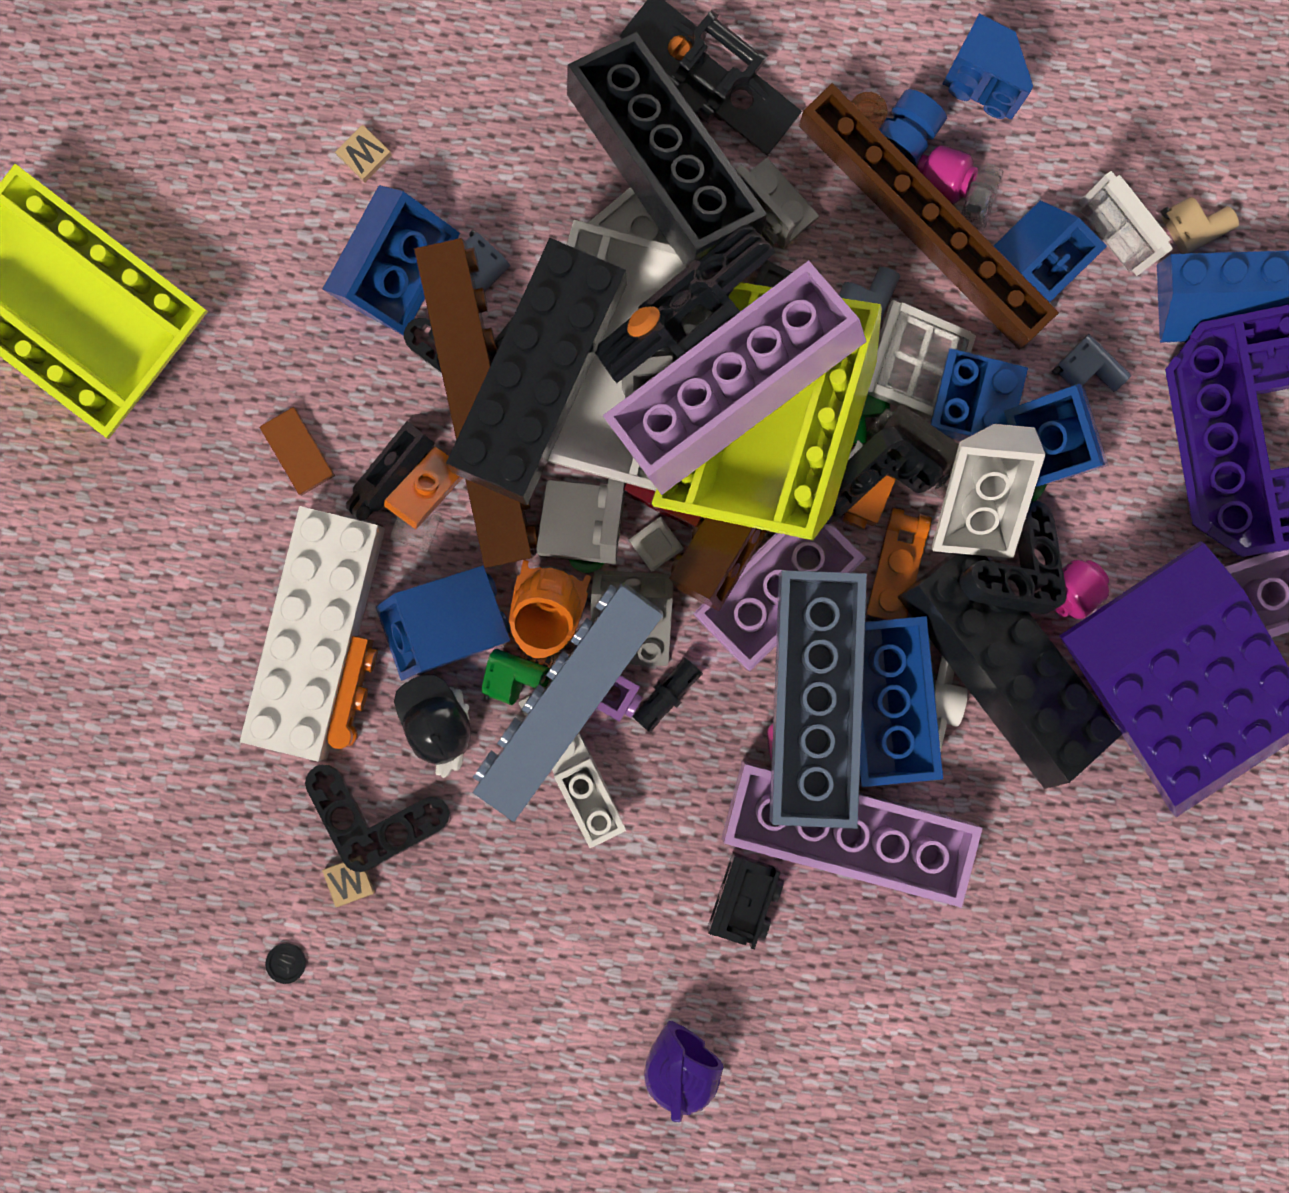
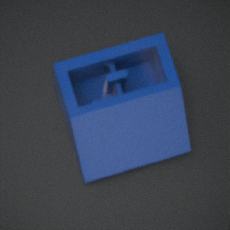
(990, 69)
(1050, 248)
(975, 393)

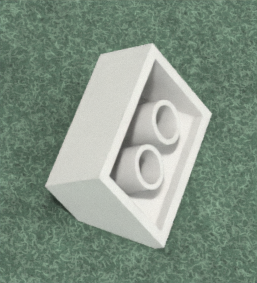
(990, 492)

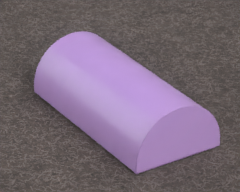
(749, 615)

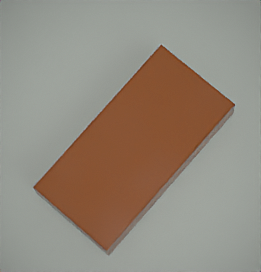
(297, 451)

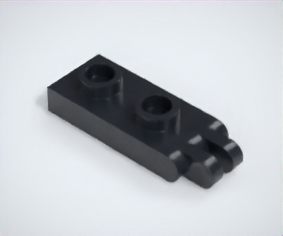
(388, 471)

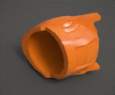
(546, 609)

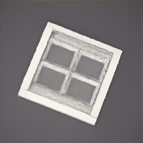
(1125, 224)
(914, 356)

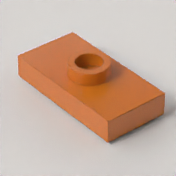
(423, 489)

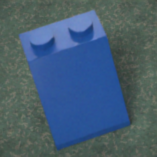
(1065, 431)
(443, 622)

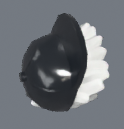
(434, 722)

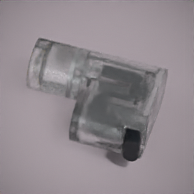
(982, 196)

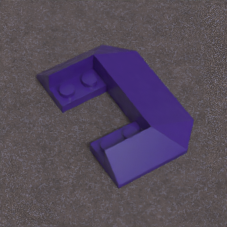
(1222, 433)

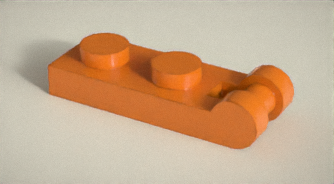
(897, 565)
(351, 694)

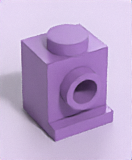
(626, 703)

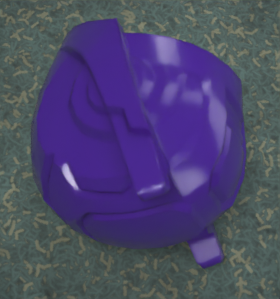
(681, 1071)

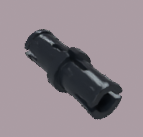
(667, 694)

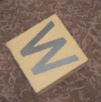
(363, 153)
(346, 884)

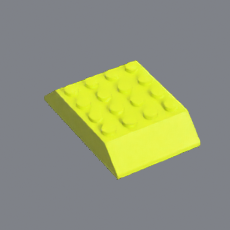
(82, 307)
(793, 461)

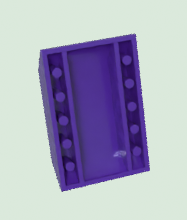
(1187, 676)

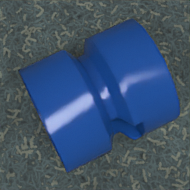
(913, 123)

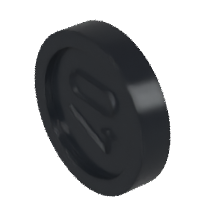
(285, 963)

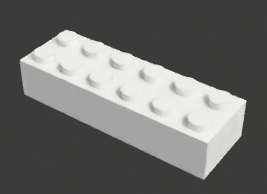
(311, 632)

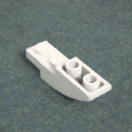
(586, 792)

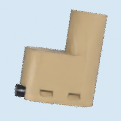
(1192, 228)

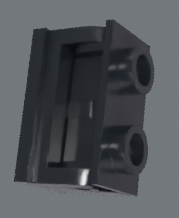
(744, 901)

